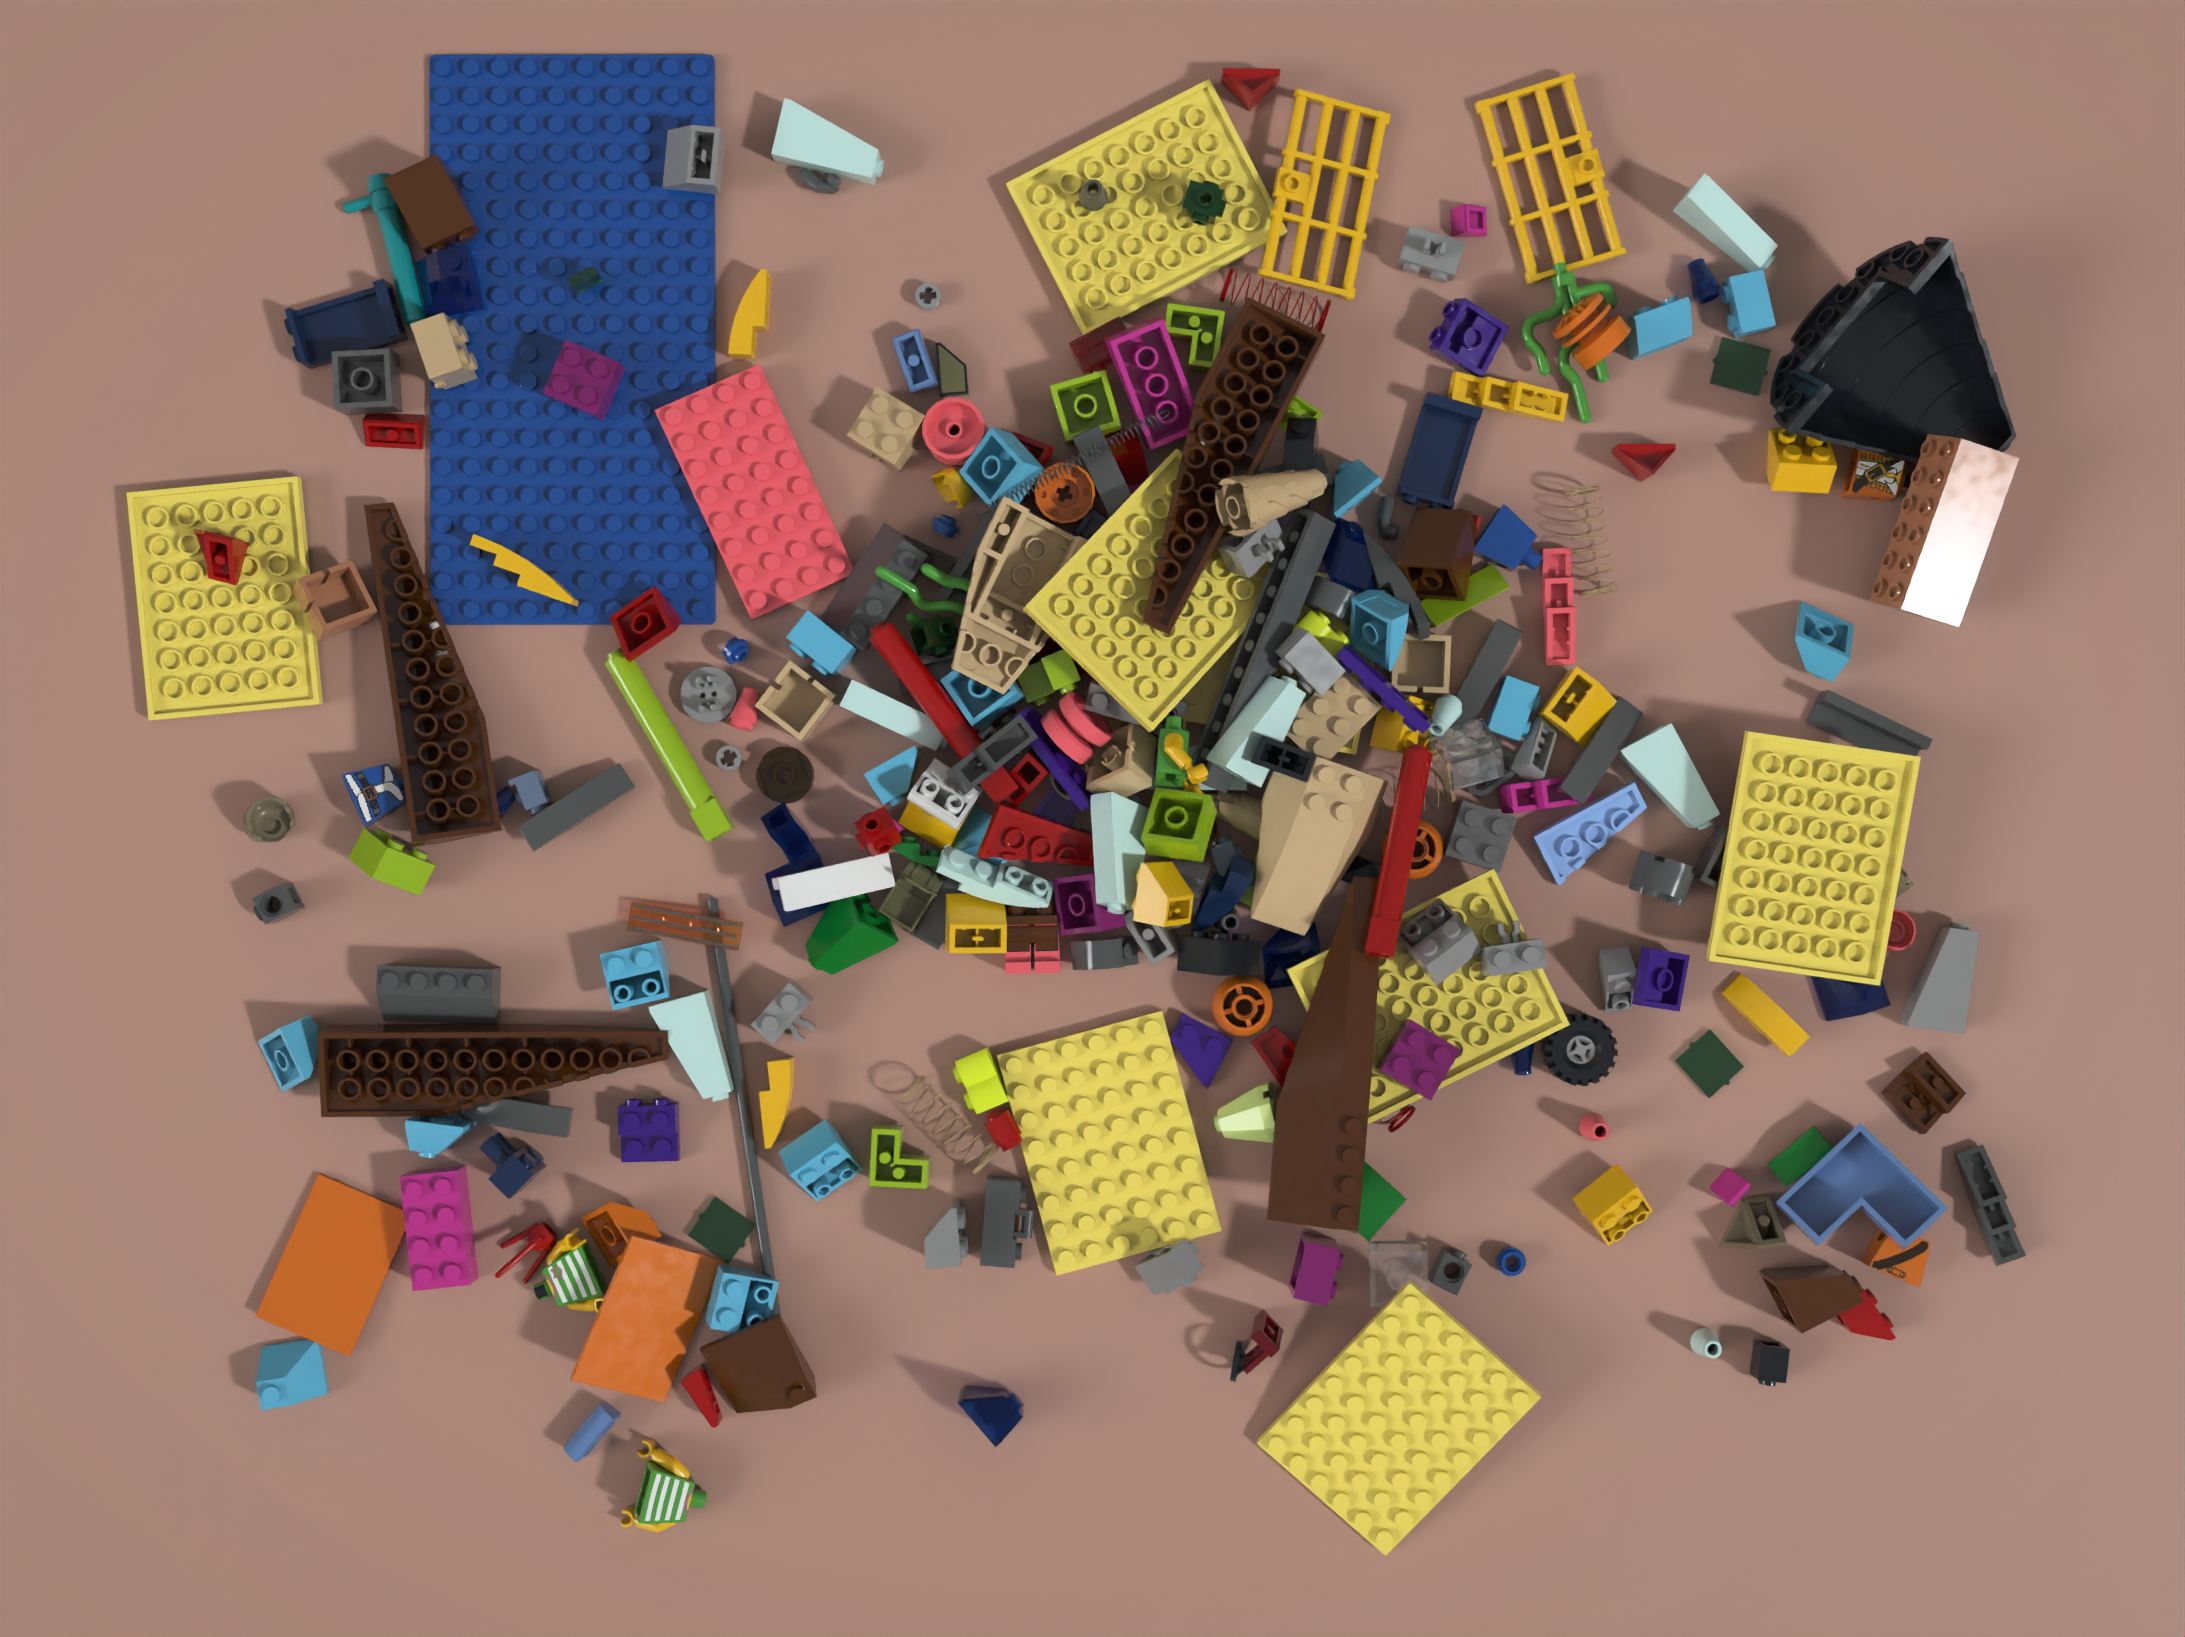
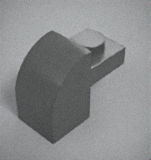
(1330, 599)
(1104, 953)

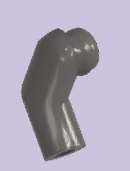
(818, 185)
(1384, 516)

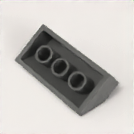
(864, 596)
(439, 993)

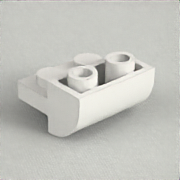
(941, 797)

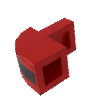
(1028, 775)

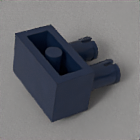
(514, 1166)

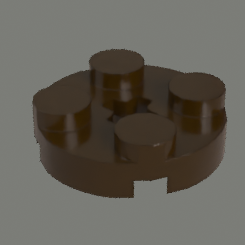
(770, 768)

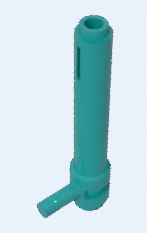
(396, 245)

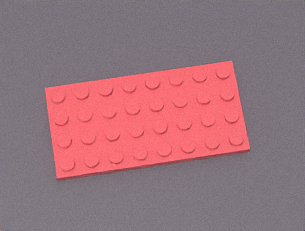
(755, 491)

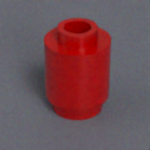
(1003, 1129)

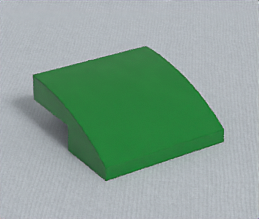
(1378, 1202)

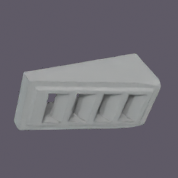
(1525, 764)

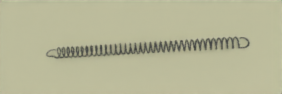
(1074, 463)

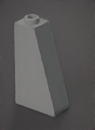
(1944, 983)

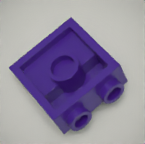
(1467, 336)
(1660, 979)
(649, 1130)

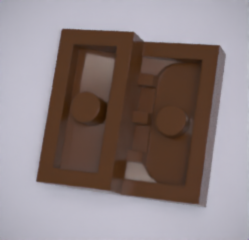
(1923, 1093)

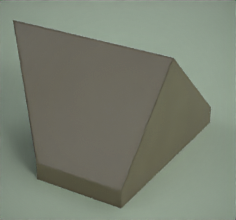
(1754, 1225)

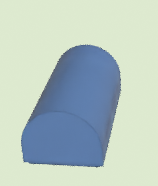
(915, 361)
(591, 1431)

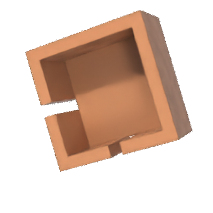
(336, 604)

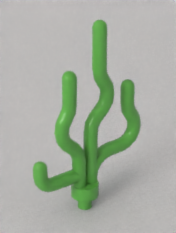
(1567, 295)
(916, 595)

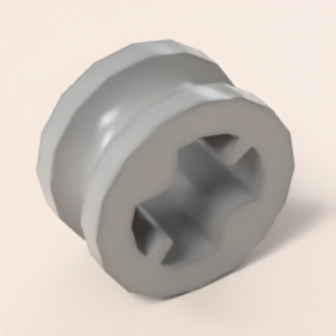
(921, 291)
(720, 755)

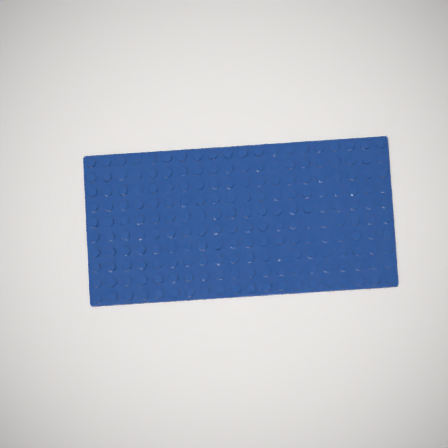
(561, 179)

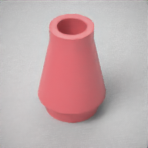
(745, 713)
(1588, 1125)

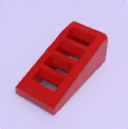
(701, 1391)

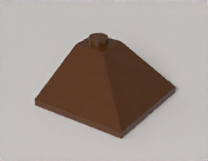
(761, 1367)

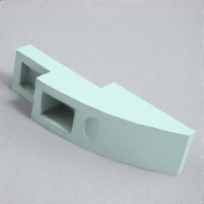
(997, 884)

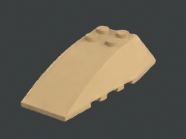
(1009, 569)
(1310, 840)

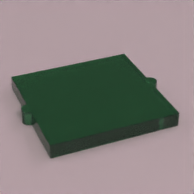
(1740, 366)
(1709, 1063)
(722, 1230)

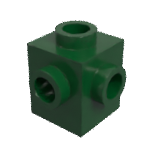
(1194, 201)
(935, 636)

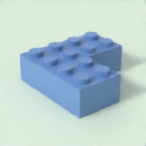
(1865, 1177)

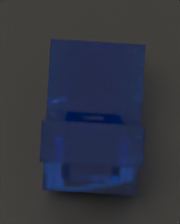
(791, 836)

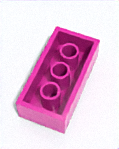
(1152, 380)
(439, 1228)

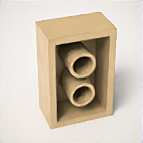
(1332, 719)

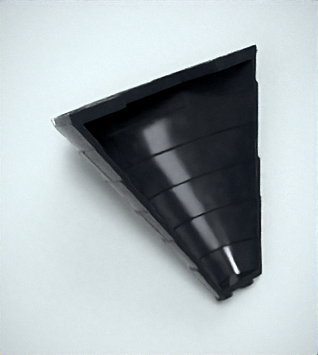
(1894, 360)

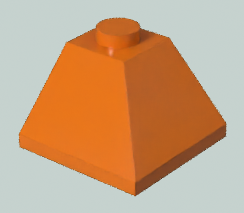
(612, 1226)

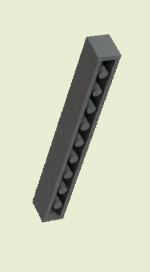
(1266, 630)

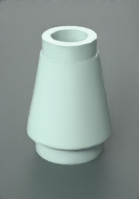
(1445, 713)
(1702, 1339)

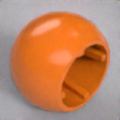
(1435, 852)
(1250, 1027)

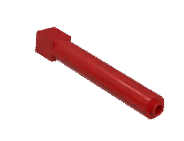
(936, 703)
(1398, 852)

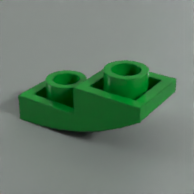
(913, 851)
(1800, 1156)

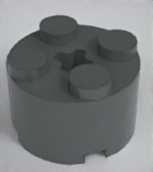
(1662, 878)

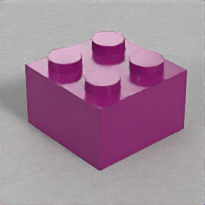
(584, 380)
(1078, 907)
(1418, 1058)
(1315, 1269)

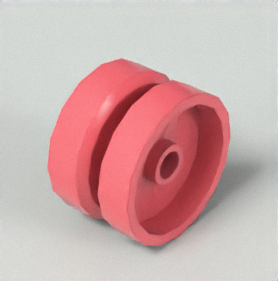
(945, 419)
(1075, 728)

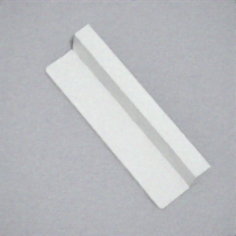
(834, 882)

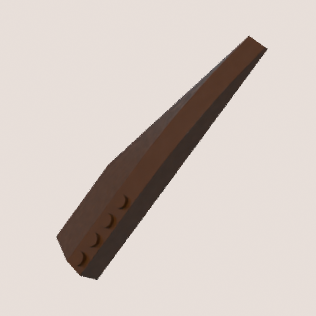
(1227, 436)
(433, 704)
(459, 1066)
(1328, 1083)

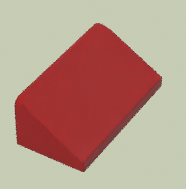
(394, 430)

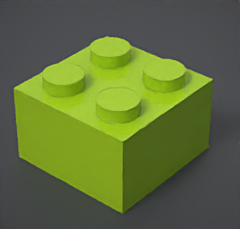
(1084, 404)
(1179, 824)

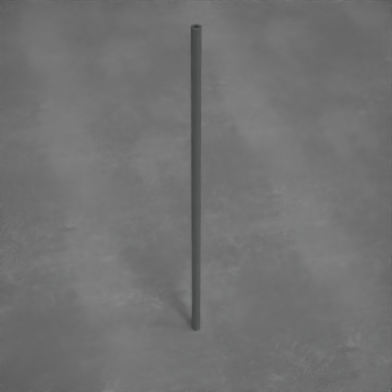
(743, 1107)

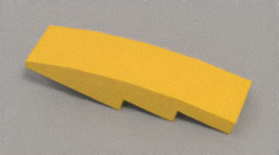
(1508, 397)
(531, 575)

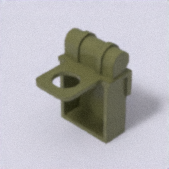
(911, 895)

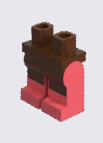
(1035, 929)

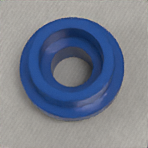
(945, 526)
(735, 650)
(1514, 1269)

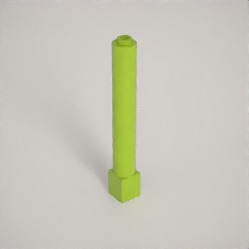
(704, 806)

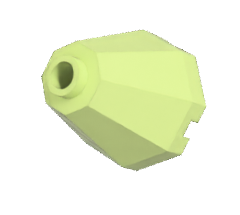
(1249, 1115)

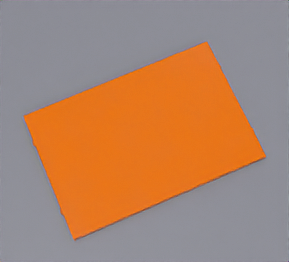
(333, 1265)
(646, 1319)

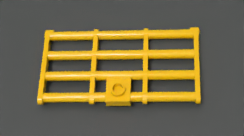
(1572, 172)
(1302, 189)

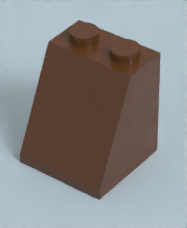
(433, 204)
(1439, 553)
(1811, 1293)

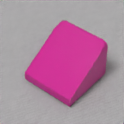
(1468, 221)
(1729, 1186)

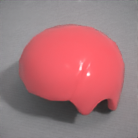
(1901, 931)

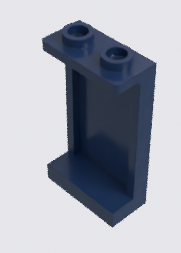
(346, 323)
(1438, 451)

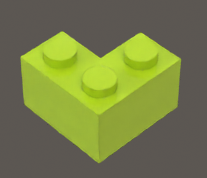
(1201, 328)
(1049, 676)
(390, 862)
(892, 1167)

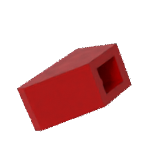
(1866, 1318)

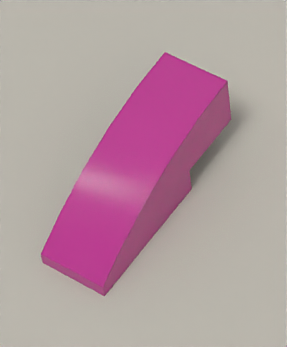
(1534, 796)

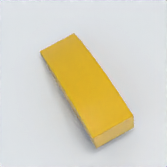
(751, 317)
(1765, 1015)
(776, 1099)

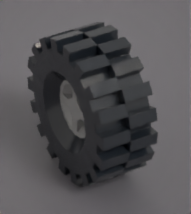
(1591, 1055)

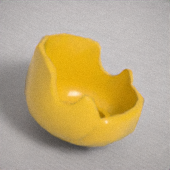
(953, 486)

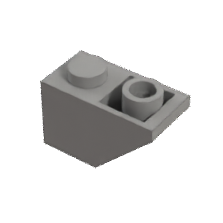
(1617, 978)

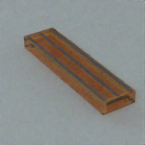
(685, 926)

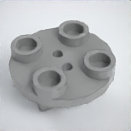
(707, 681)

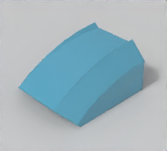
(1378, 626)

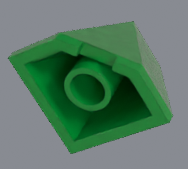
(848, 934)

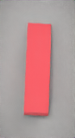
(1558, 607)

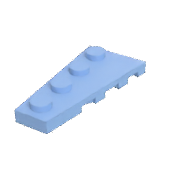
(1581, 833)

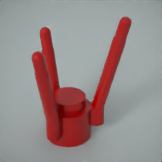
(541, 1237)

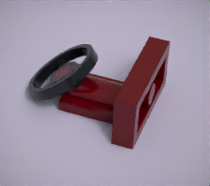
(1268, 1339)

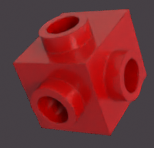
(877, 832)

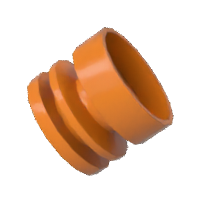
(1590, 329)
(1080, 487)

